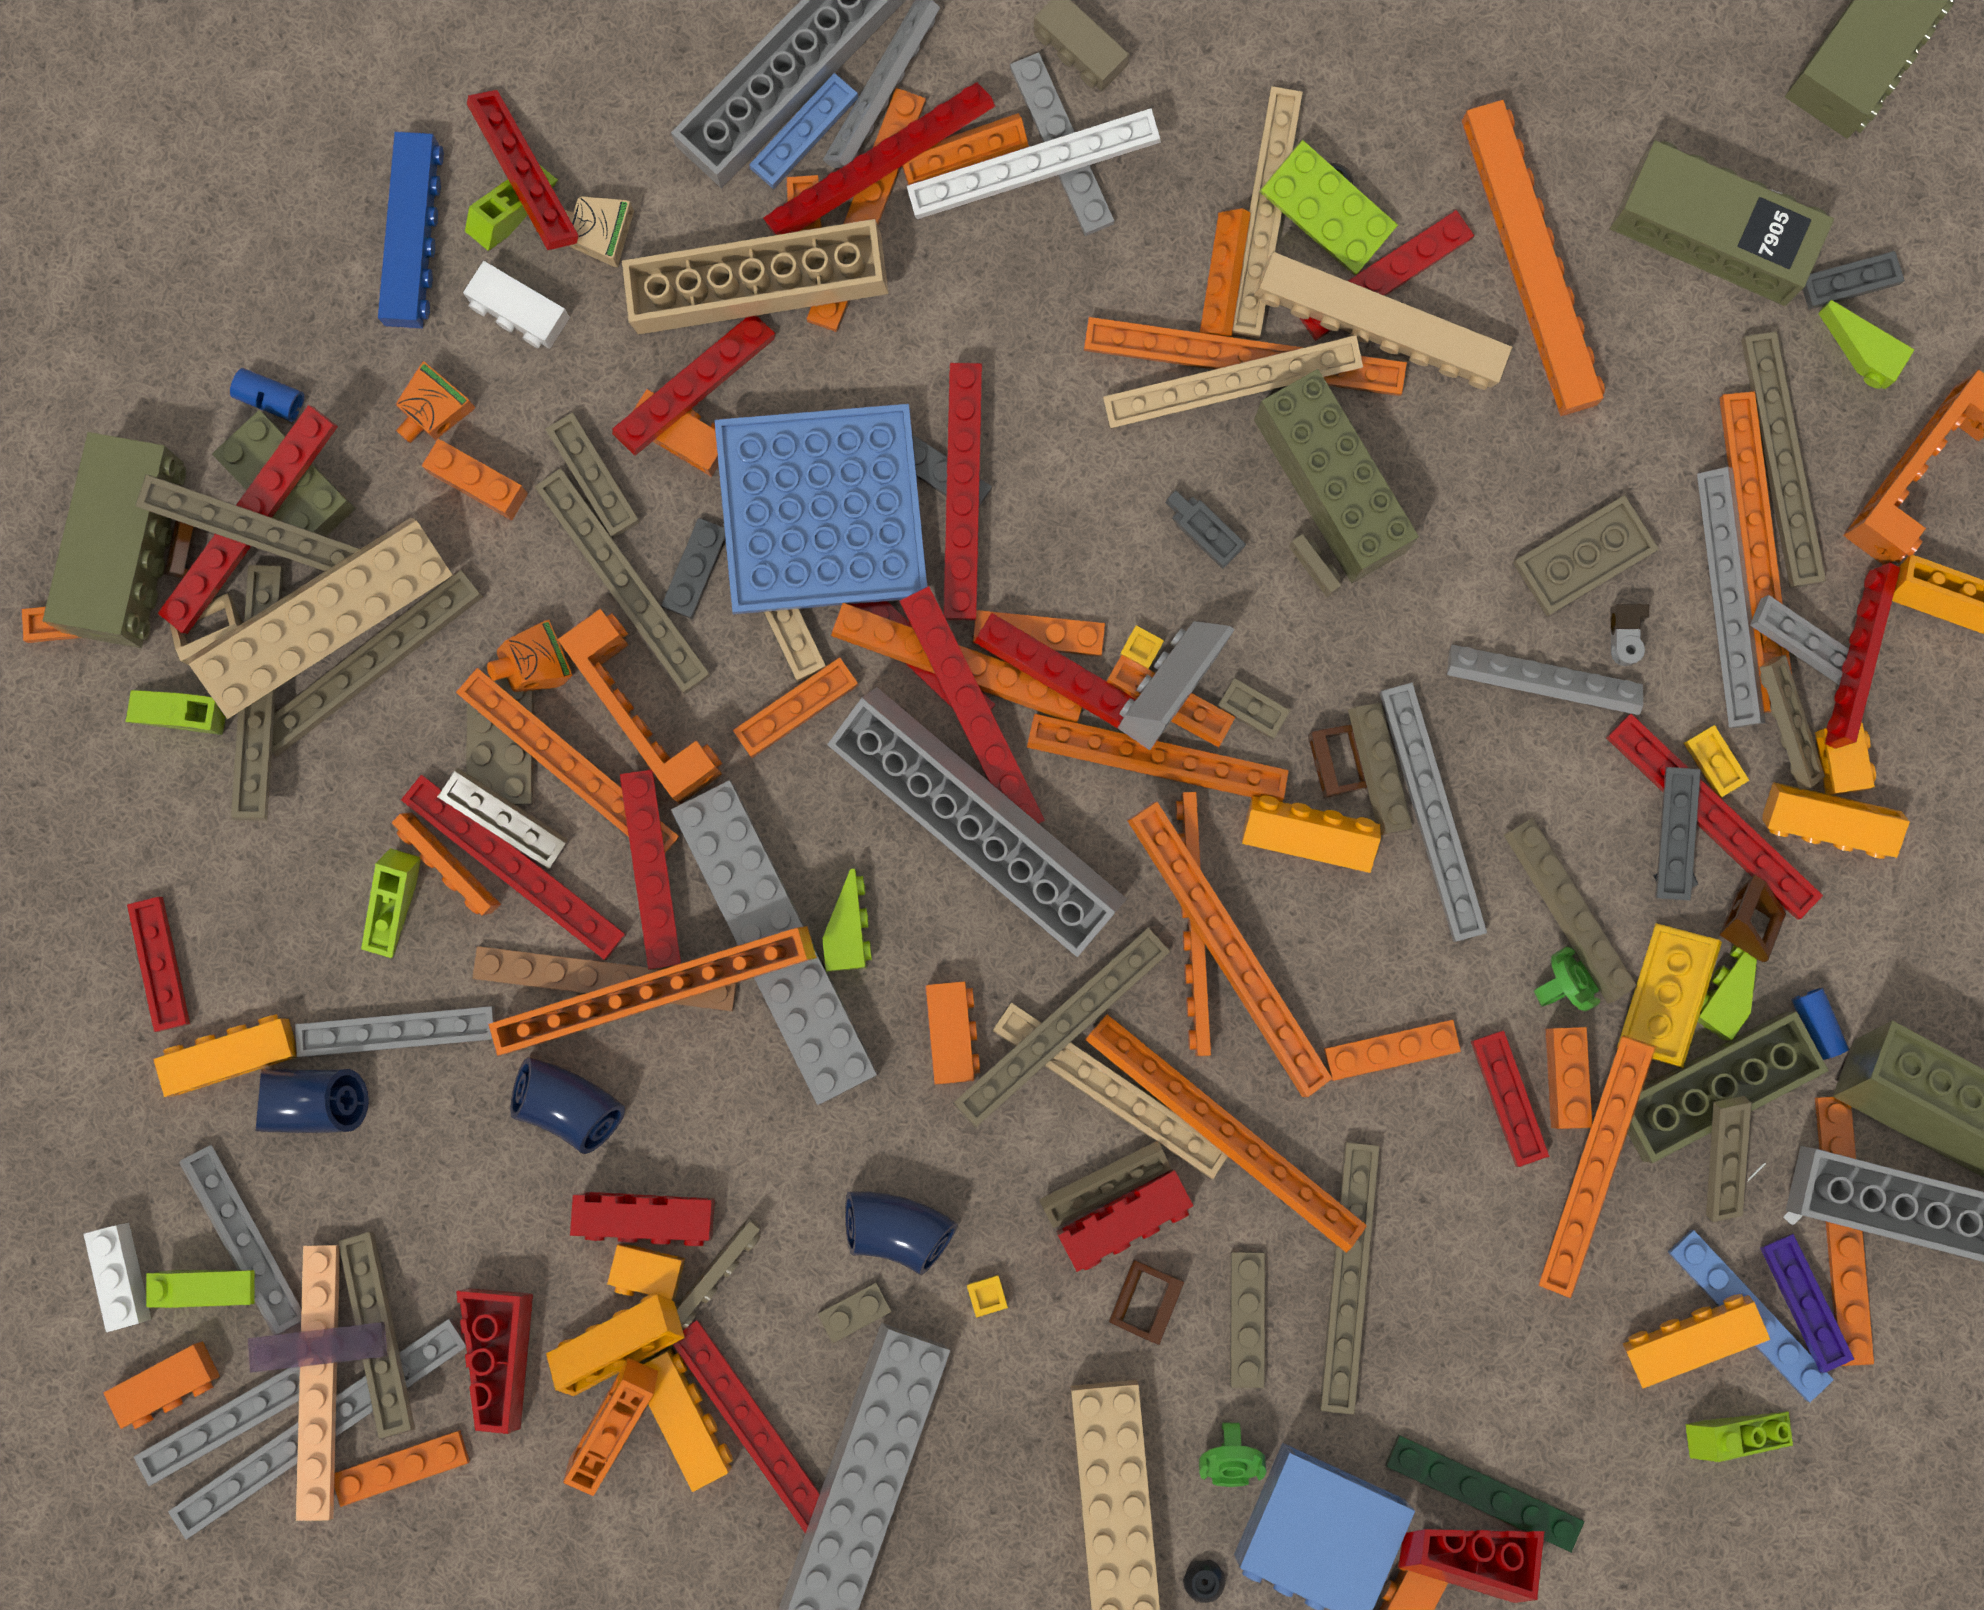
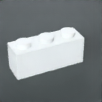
(515, 306)
(117, 1277)

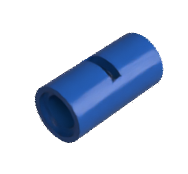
(266, 394)
(1821, 1023)

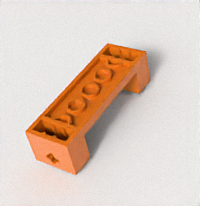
(1881, 526)
(592, 645)

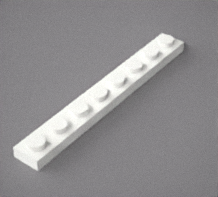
(1034, 163)

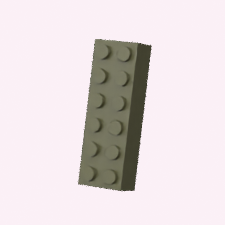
(1752, 1065)

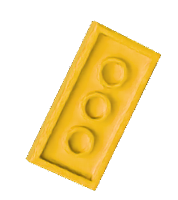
(1671, 992)

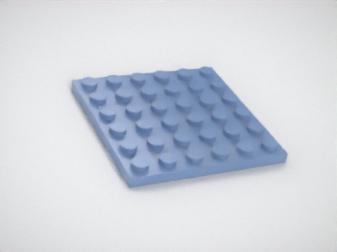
(820, 508)

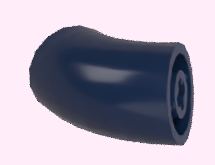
(311, 1101)
(564, 1105)
(896, 1229)

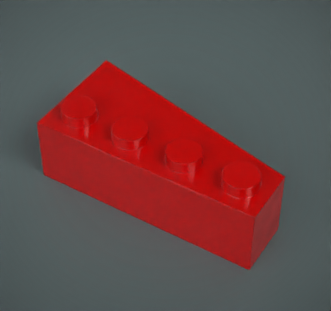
(642, 1216)
(1124, 1220)
(496, 1355)
(1480, 1560)

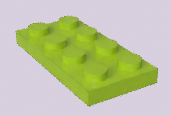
(1328, 208)

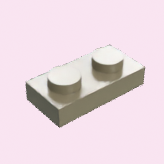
(1308, 554)
(1253, 708)
(854, 1312)

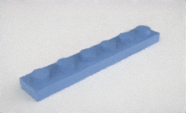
(1720, 1283)

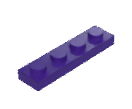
(1807, 1303)

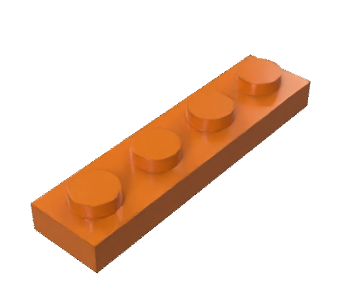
(968, 149)
(1225, 272)
(1056, 633)
(795, 707)
(1194, 715)
(436, 855)
(1392, 1050)
(400, 1468)

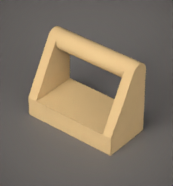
(186, 650)

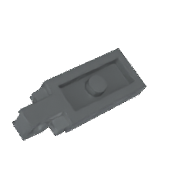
(1205, 529)

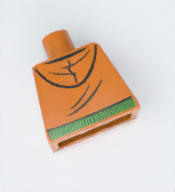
(430, 405)
(531, 660)

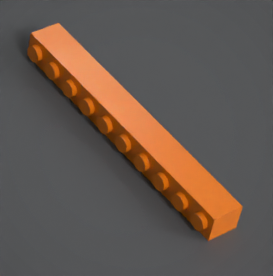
(1532, 258)
(652, 990)

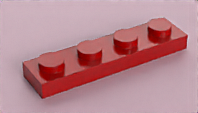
(158, 964)
(1509, 1098)

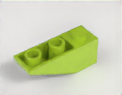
(175, 711)
(843, 937)
(1731, 1003)
(1738, 1436)

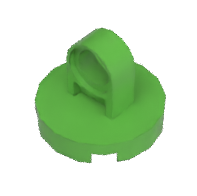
(1570, 981)
(1232, 1463)

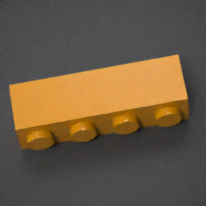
(1941, 592)
(1835, 821)
(1311, 833)
(225, 1057)
(1695, 1340)
(606, 1346)
(685, 1424)

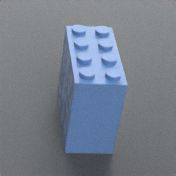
(1322, 1534)

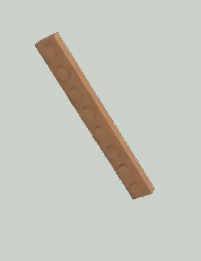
(576, 975)

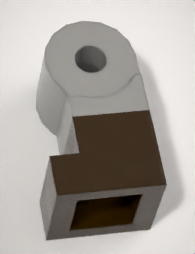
(1625, 632)

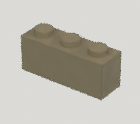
(1080, 43)

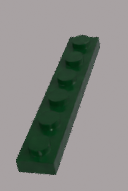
(1484, 1493)

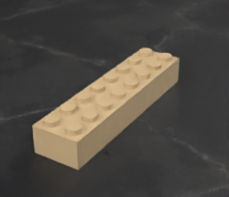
(755, 277)
(319, 617)
(1115, 1496)

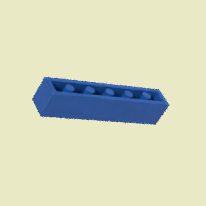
(409, 230)

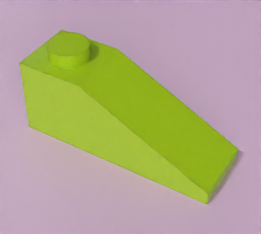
(497, 214)
(1867, 347)
(389, 901)
(200, 1288)

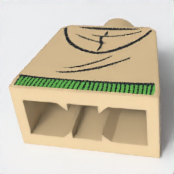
(601, 227)

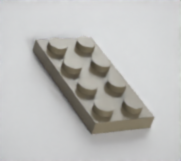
(1585, 555)
(495, 757)

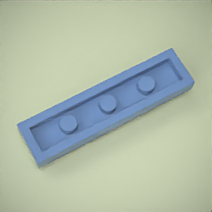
(803, 131)

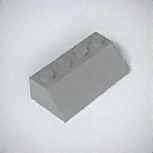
(1173, 682)

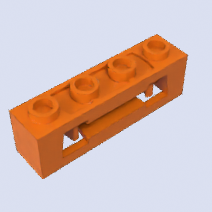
(610, 1426)

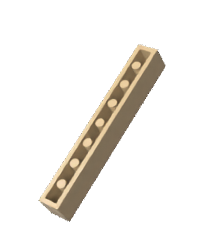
(1382, 321)

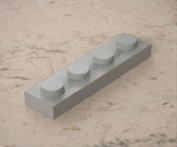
(1800, 637)

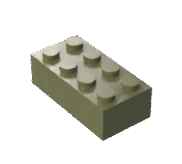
(313, 501)

